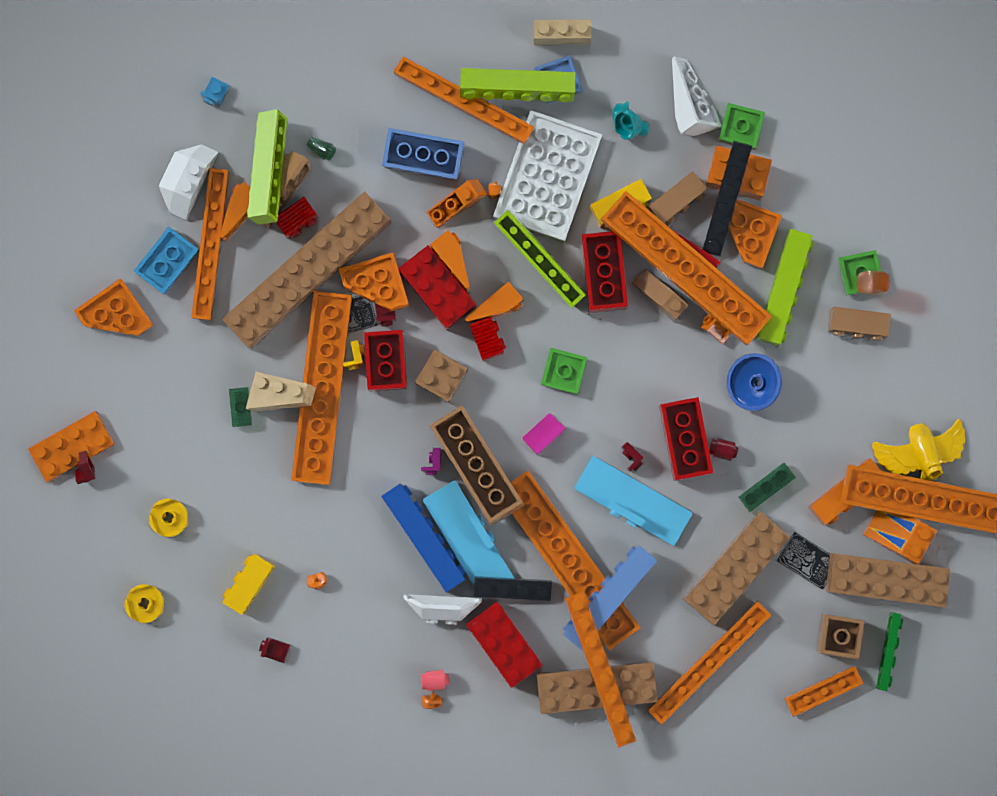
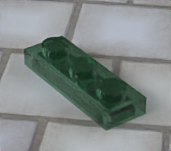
(766, 487)

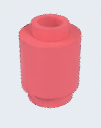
(434, 680)

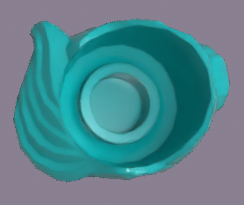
(628, 122)

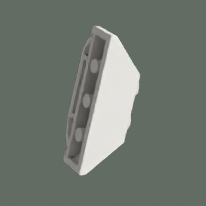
(186, 178)
(442, 607)

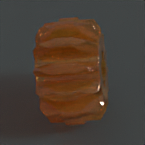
(873, 282)

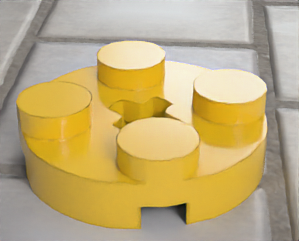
(158, 513)
(155, 605)

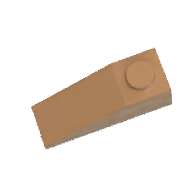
(660, 295)

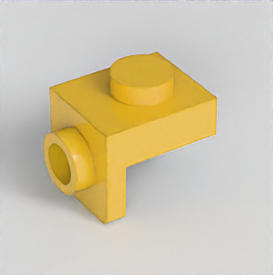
(358, 351)

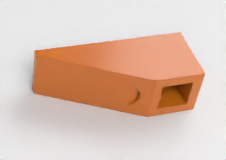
(457, 202)

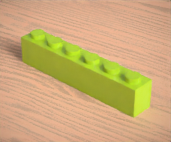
(517, 85)
(267, 167)
(540, 258)
(785, 285)

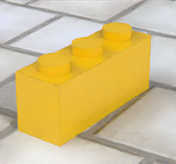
(636, 189)
(247, 583)

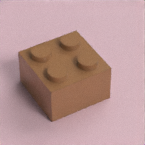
(441, 376)
(840, 636)

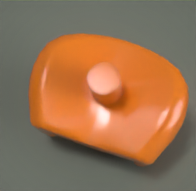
(494, 190)
(317, 580)
(431, 701)

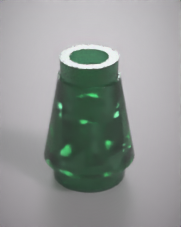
(322, 148)

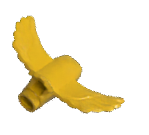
(923, 452)

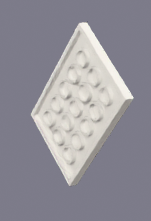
(548, 175)

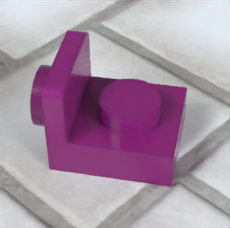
(435, 459)

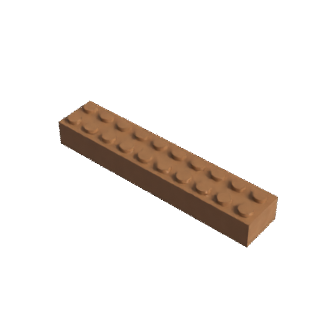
(307, 270)

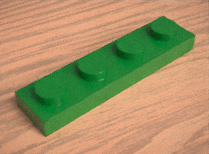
(890, 644)

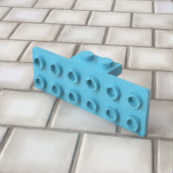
(633, 501)
(466, 533)

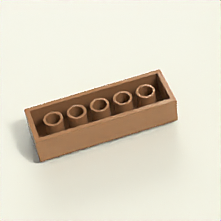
(477, 465)
(736, 568)
(888, 580)
(577, 691)

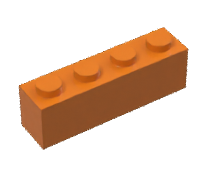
(829, 506)

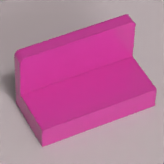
(543, 433)

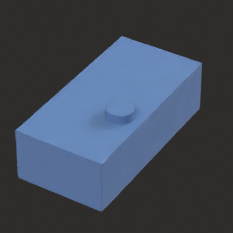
(423, 154)

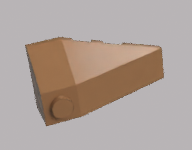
(293, 173)

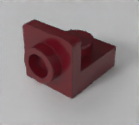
(384, 316)
(631, 453)
(85, 469)
(274, 649)

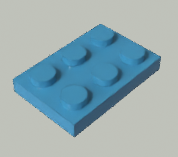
(166, 260)

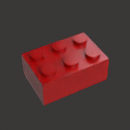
(385, 360)

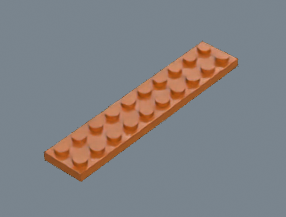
(686, 268)
(324, 371)
(920, 498)
(566, 555)

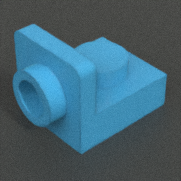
(215, 92)

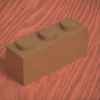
(678, 198)
(859, 323)

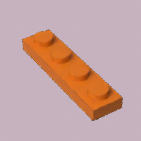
(823, 691)

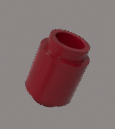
(723, 449)

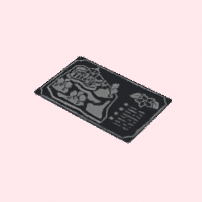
(361, 314)
(806, 560)

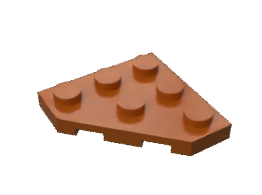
(753, 232)
(376, 281)
(115, 311)

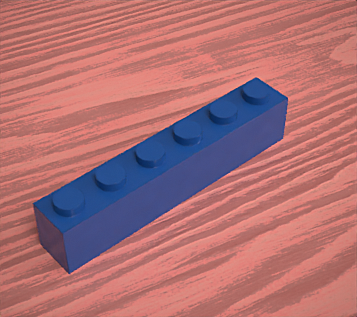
(423, 537)

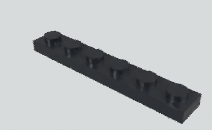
(727, 198)

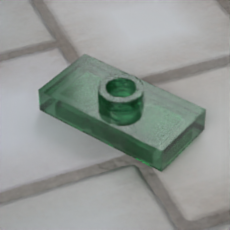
(238, 403)

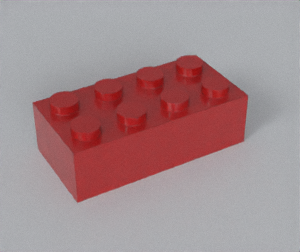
(604, 272)
(437, 287)
(685, 439)
(504, 644)

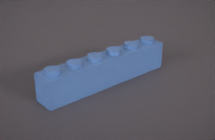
(614, 589)

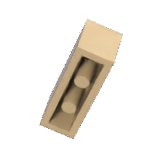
(562, 32)

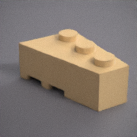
(275, 393)

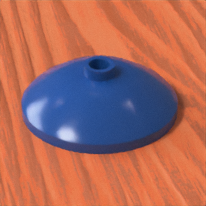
(743, 381)

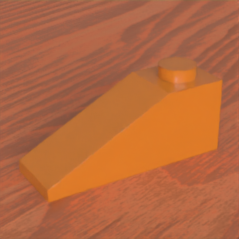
(236, 210)
(498, 304)

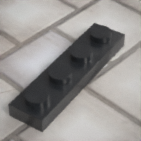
(512, 588)

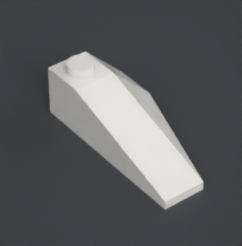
(691, 108)

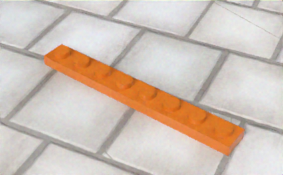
(474, 107)
(210, 244)
(709, 662)
(600, 669)

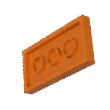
(61, 450)

